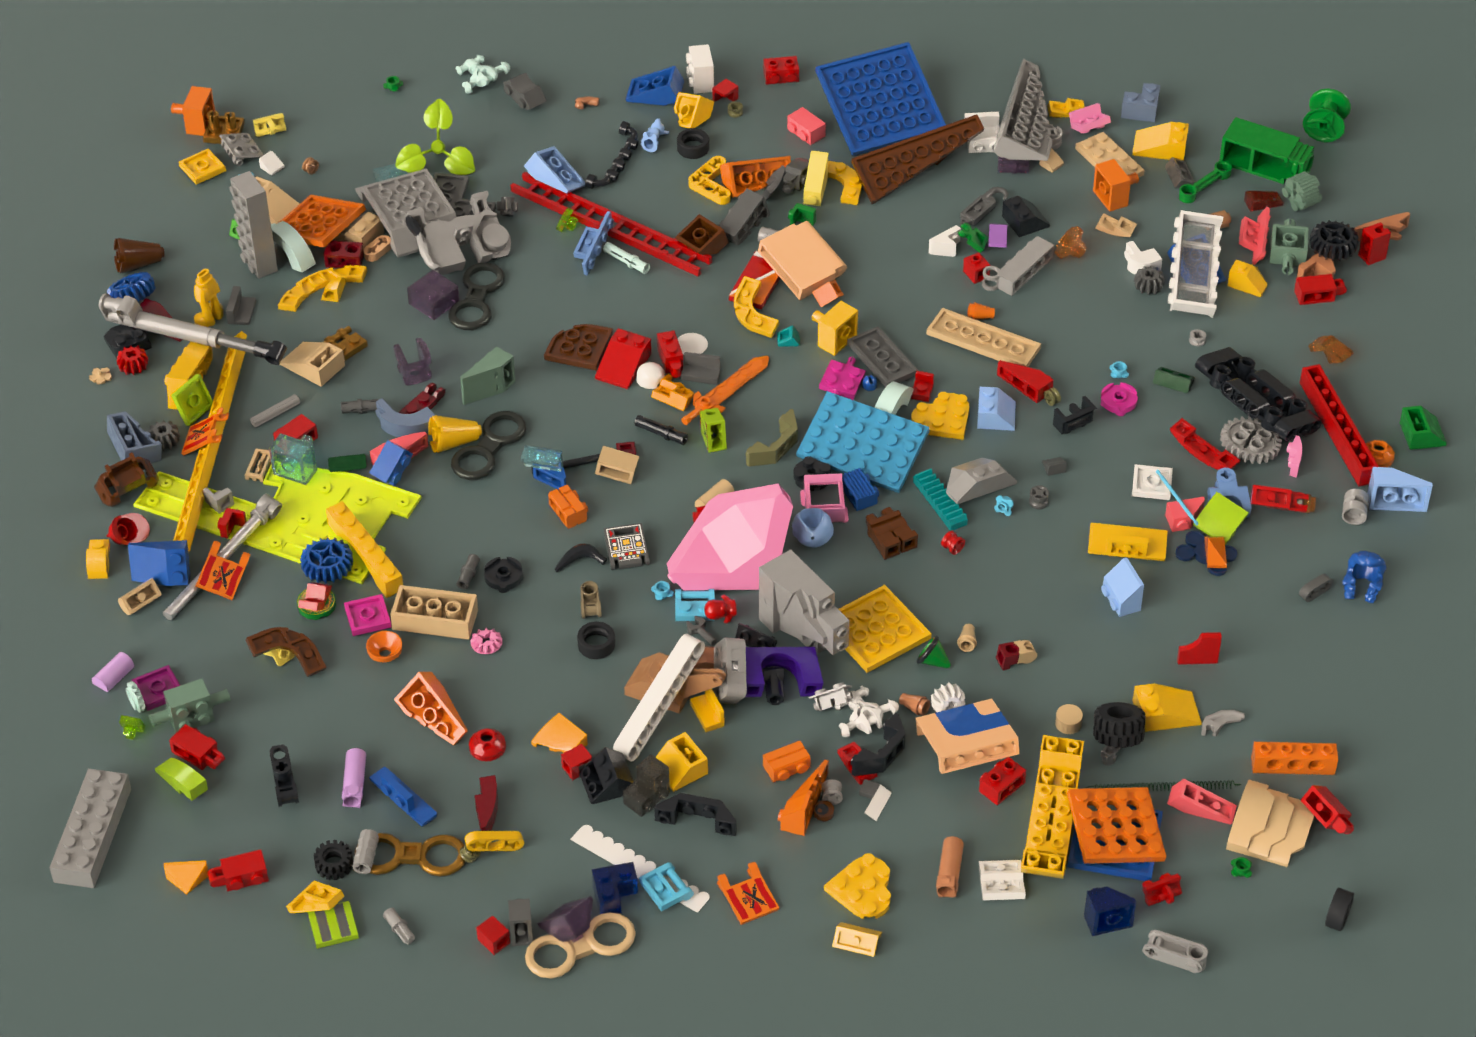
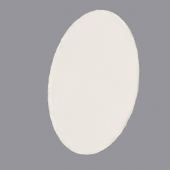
(692, 343)

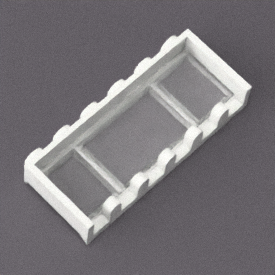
(1195, 263)

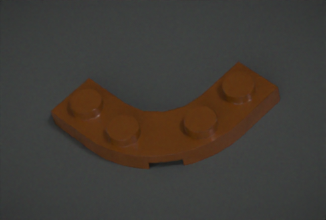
(289, 640)

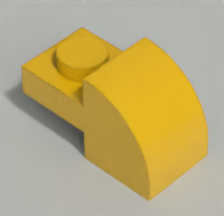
(98, 559)

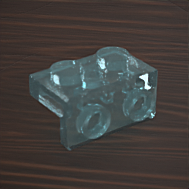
(542, 458)

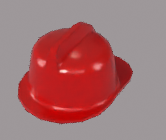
(128, 529)

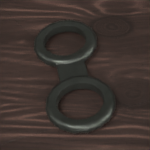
(476, 296)
(488, 445)

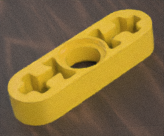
(483, 841)

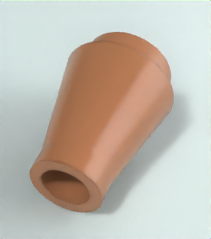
(915, 703)

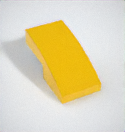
(1060, 109)

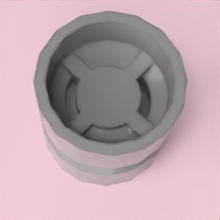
(1355, 506)

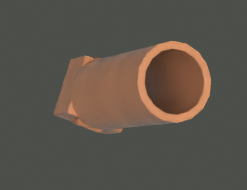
(949, 867)

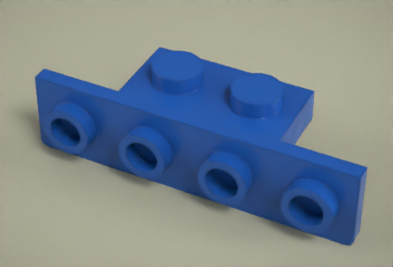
(403, 796)

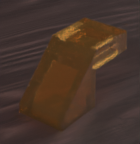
(1334, 349)

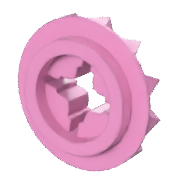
(489, 646)

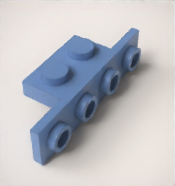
(591, 242)

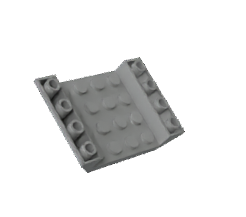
(401, 194)

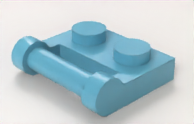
(689, 609)
(660, 889)

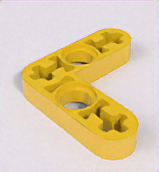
(700, 182)

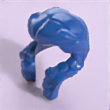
(1367, 566)

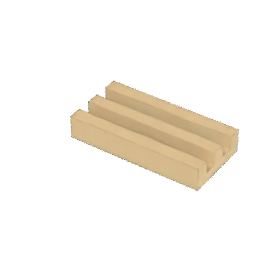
(256, 475)

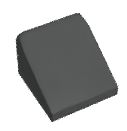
(1054, 466)

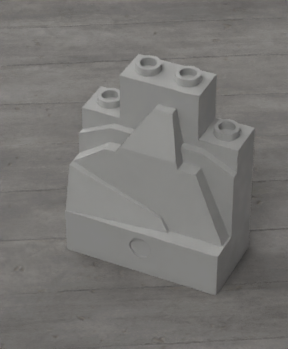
(801, 604)

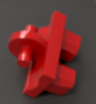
(1162, 890)

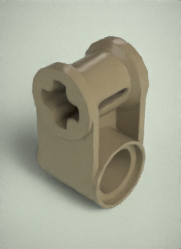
(590, 600)

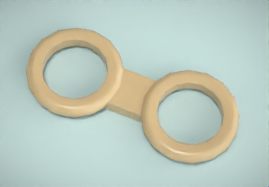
(581, 948)

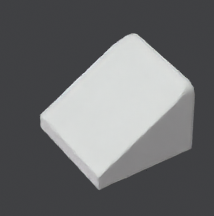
(270, 163)

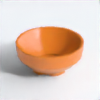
(1384, 457)
(384, 641)

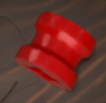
(953, 542)

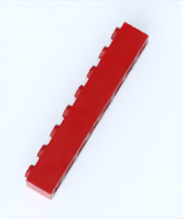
(1338, 423)

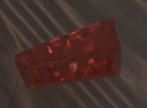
(1258, 200)

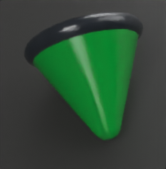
(934, 654)

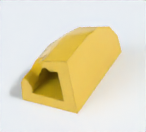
(334, 290)

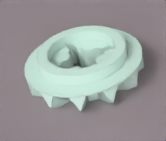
(135, 697)

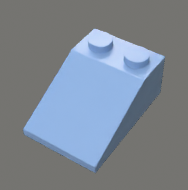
(554, 170)
(1397, 491)

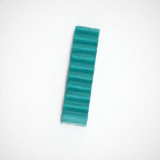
(939, 500)

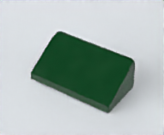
(1173, 379)
(348, 462)

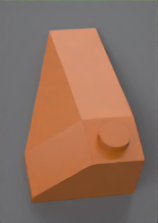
(750, 173)
(430, 704)

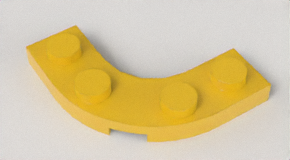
(849, 179)
(747, 314)

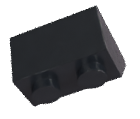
(1023, 216)

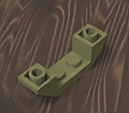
(763, 455)

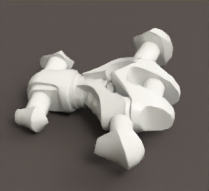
(864, 713)

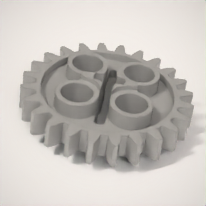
(1239, 433)

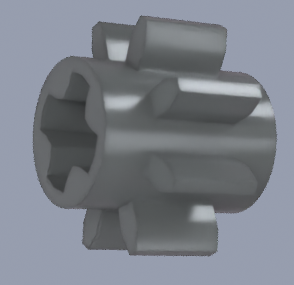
(507, 206)

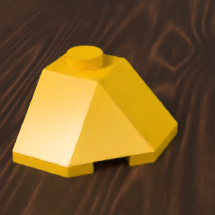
(692, 109)
(1246, 278)

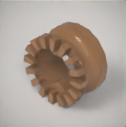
(310, 165)

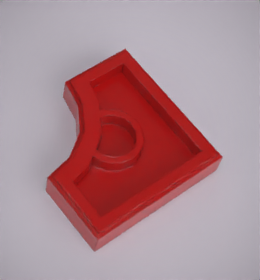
(1202, 651)

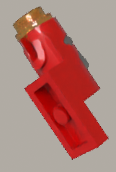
(1282, 499)

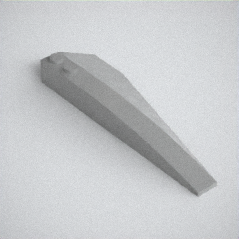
(1024, 124)

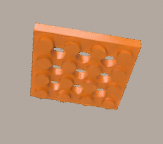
(323, 218)
(1108, 833)

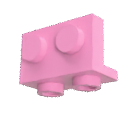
(1088, 118)

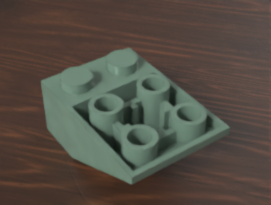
(488, 376)

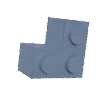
(1141, 106)

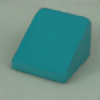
(788, 337)

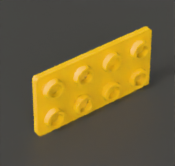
(1127, 541)

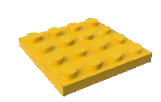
(881, 628)

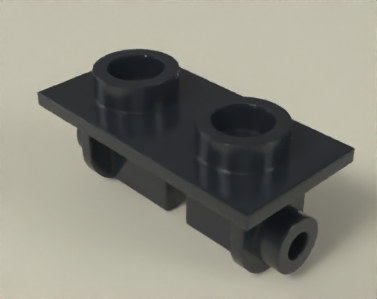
(754, 638)

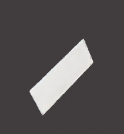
(878, 802)

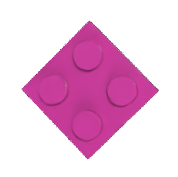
(367, 615)

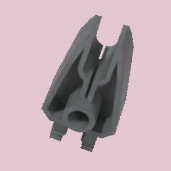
(795, 175)

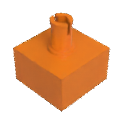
(195, 109)
(1113, 184)

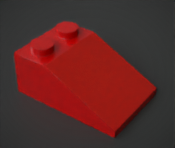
(623, 358)

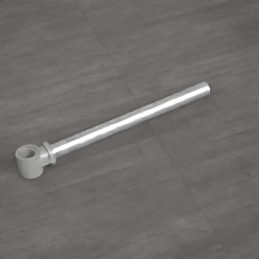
(266, 508)

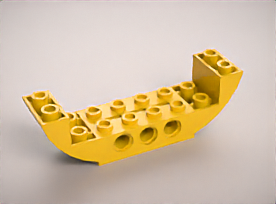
(1050, 813)

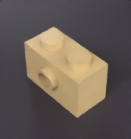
(616, 464)

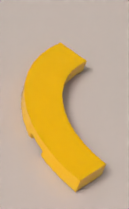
(318, 280)

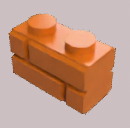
(568, 506)
(786, 761)

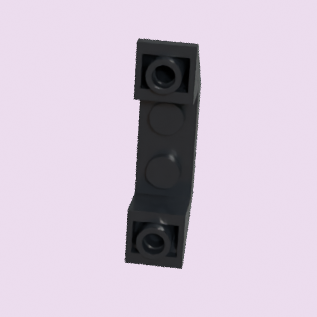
(870, 763)
(689, 804)

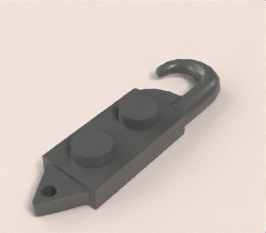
(981, 206)

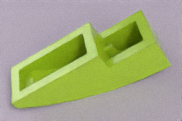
(182, 778)

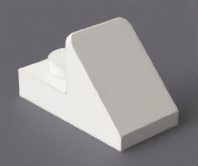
(945, 243)

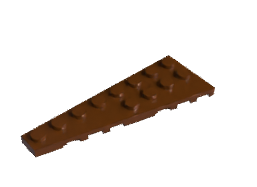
(900, 162)

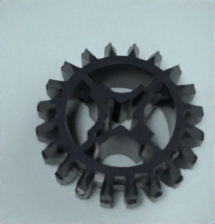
(1334, 240)

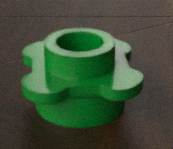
(393, 83)
(1244, 863)

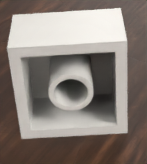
(700, 69)

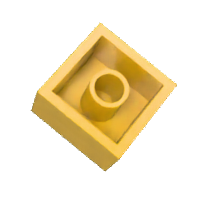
(836, 327)

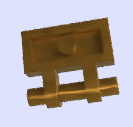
(350, 343)

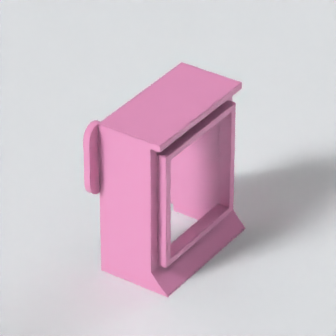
(837, 512)

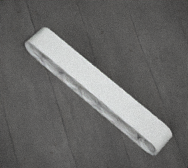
(659, 697)

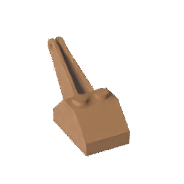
(649, 667)

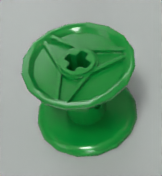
(1326, 115)

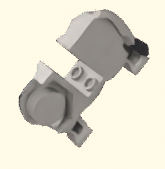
(441, 239)

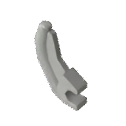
(1218, 719)

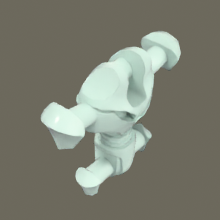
(481, 74)

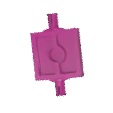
(842, 378)

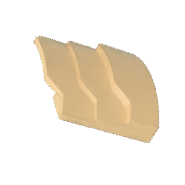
(1269, 825)

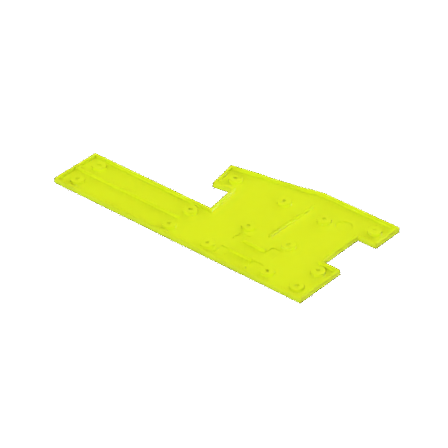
(298, 502)

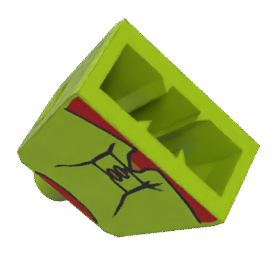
(713, 422)

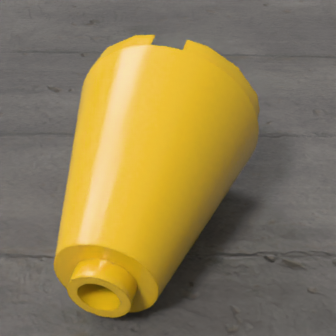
(451, 432)

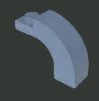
(402, 424)

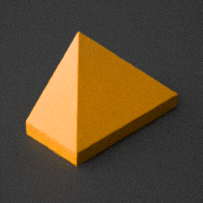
(186, 874)

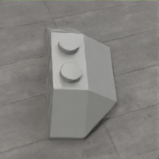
(977, 479)

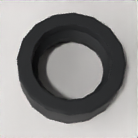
(693, 152)
(598, 651)
(1339, 909)

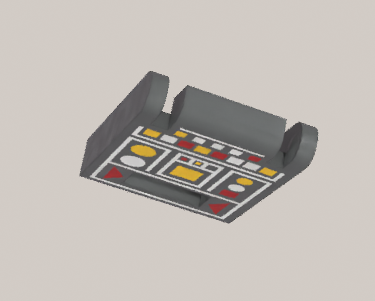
(626, 548)

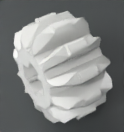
(947, 697)

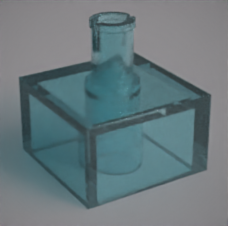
(293, 458)

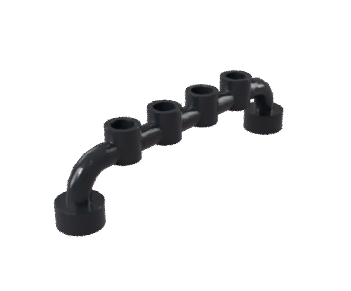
(619, 163)

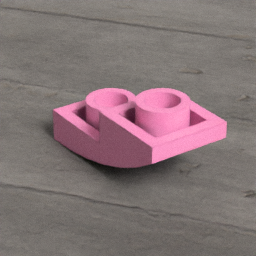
(1295, 453)

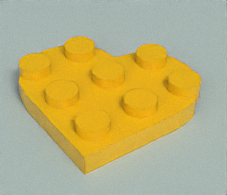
(944, 417)
(862, 887)

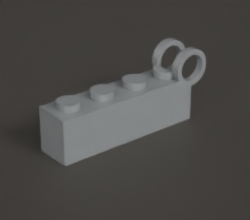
(1021, 267)

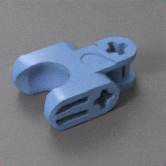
(1227, 486)

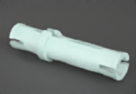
(631, 260)

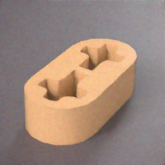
(377, 248)

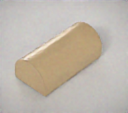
(721, 487)
(139, 597)

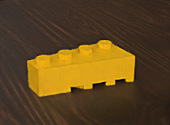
(194, 360)

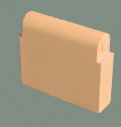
(801, 258)

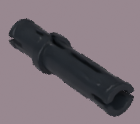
(667, 432)

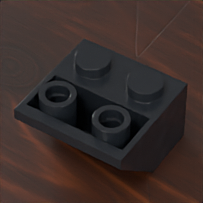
(606, 776)

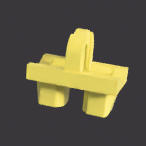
(275, 123)

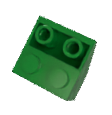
(1421, 428)

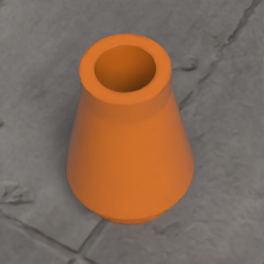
(980, 311)

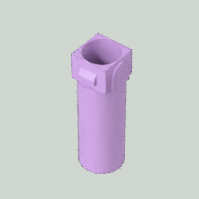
(354, 777)

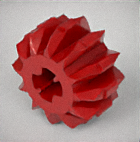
(132, 360)

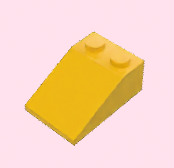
(1162, 141)
(1166, 707)

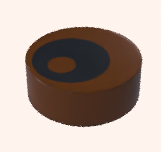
(823, 811)

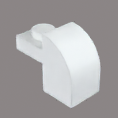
(1138, 259)

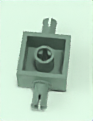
(1288, 245)
(189, 705)

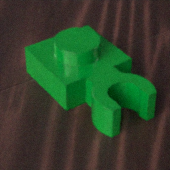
(975, 237)

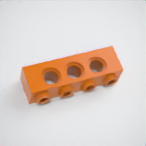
(1294, 758)

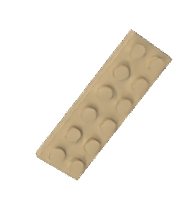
(983, 338)

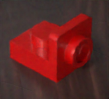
(923, 386)

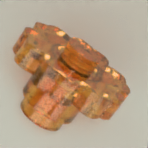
(1071, 244)

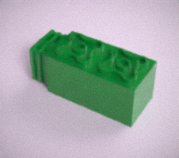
(1265, 151)

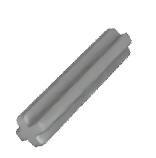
(275, 410)

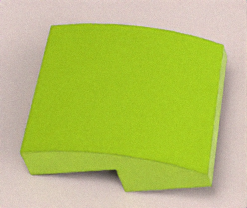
(1221, 517)

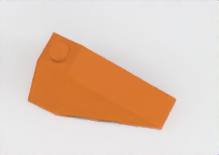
(800, 807)

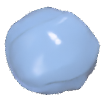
(812, 527)

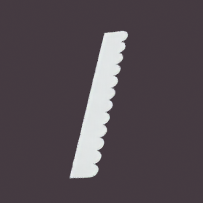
(617, 855)

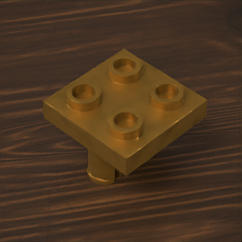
(222, 125)

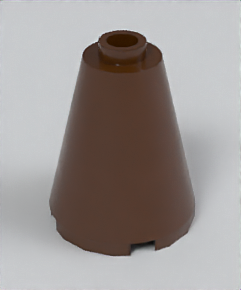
(136, 254)

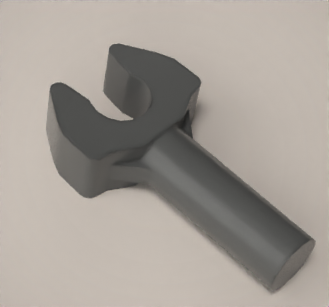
(699, 628)

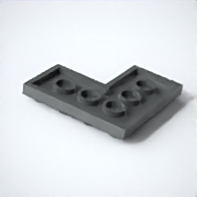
(454, 190)

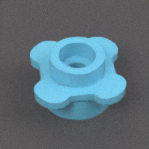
(1119, 370)
(1007, 502)
(662, 590)

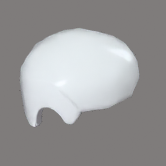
(649, 375)

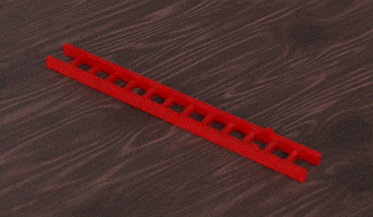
(629, 239)

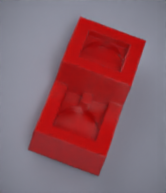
(846, 754)

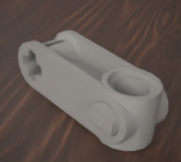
(1176, 951)

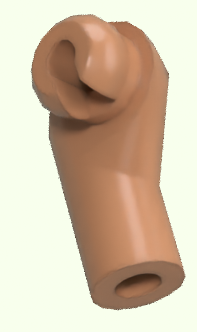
(581, 101)

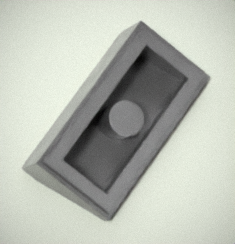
(1179, 172)

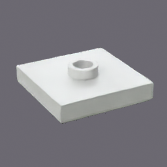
(1149, 484)

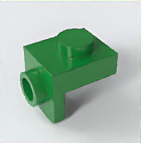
(802, 213)

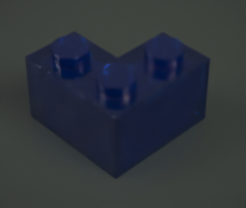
(611, 884)

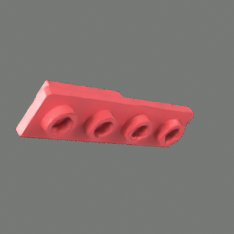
(1254, 234)

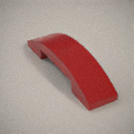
(1201, 449)

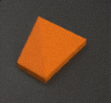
(1215, 552)

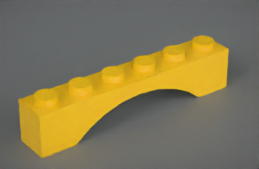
(379, 565)

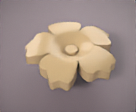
(100, 376)

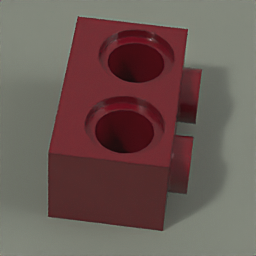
(343, 253)

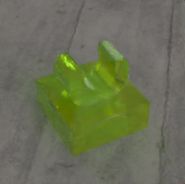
(567, 221)
(131, 726)

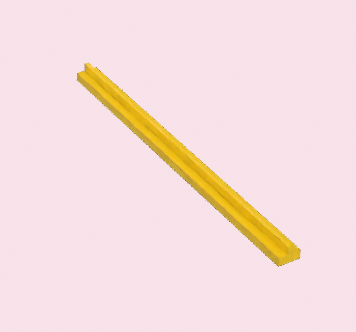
(207, 454)

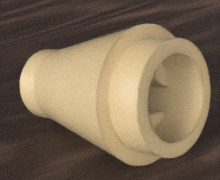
(967, 638)

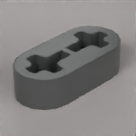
(1316, 587)

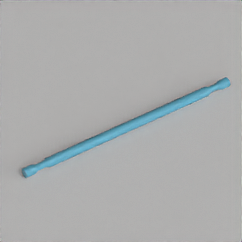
(1177, 497)

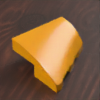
(673, 393)
(560, 735)

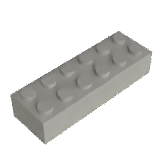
(253, 224)
(90, 828)

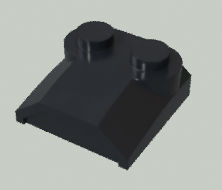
(125, 336)

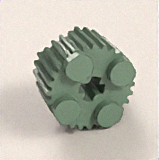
(1302, 191)

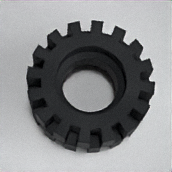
(333, 869)

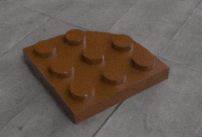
(579, 346)

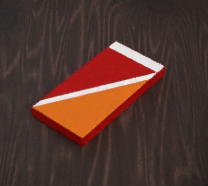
(760, 270)

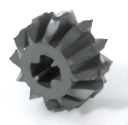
(1149, 280)
(165, 433)

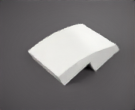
(1001, 880)

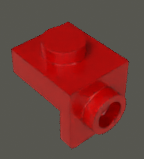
(229, 519)

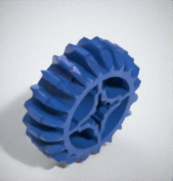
(136, 285)
(326, 560)

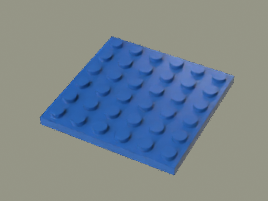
(879, 98)

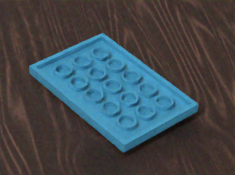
(863, 437)

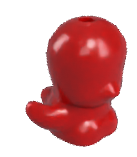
(718, 609)

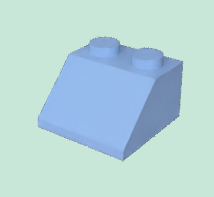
(995, 409)
(1123, 588)

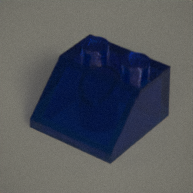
(1108, 910)

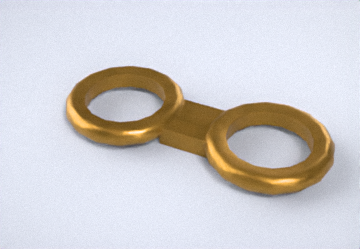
(416, 854)

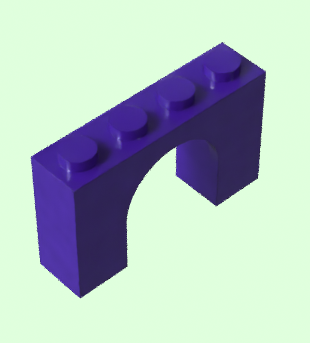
(798, 660)

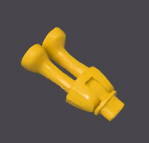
(206, 291)

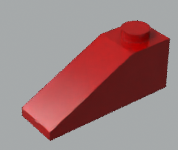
(1025, 379)

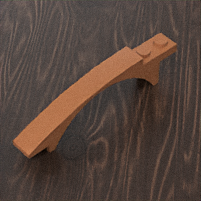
(1319, 266)

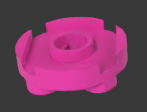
(1119, 406)

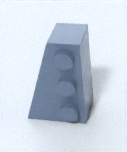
(129, 438)

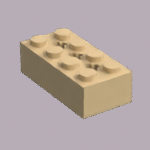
(434, 612)

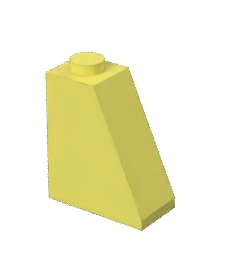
(816, 178)

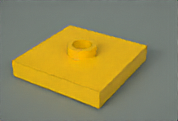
(202, 166)

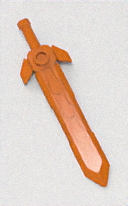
(727, 388)

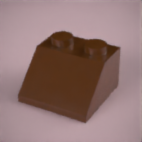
(703, 236)

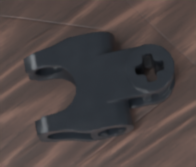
(283, 776)

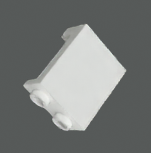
(986, 140)

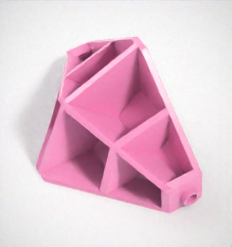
(733, 540)

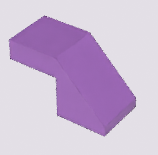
(997, 235)

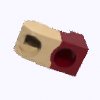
(1015, 653)

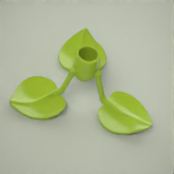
(459, 161)

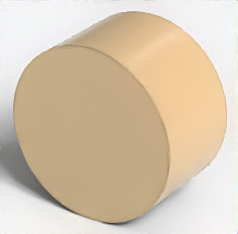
(1069, 719)

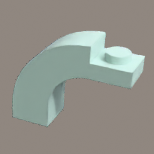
(293, 245)
(894, 397)

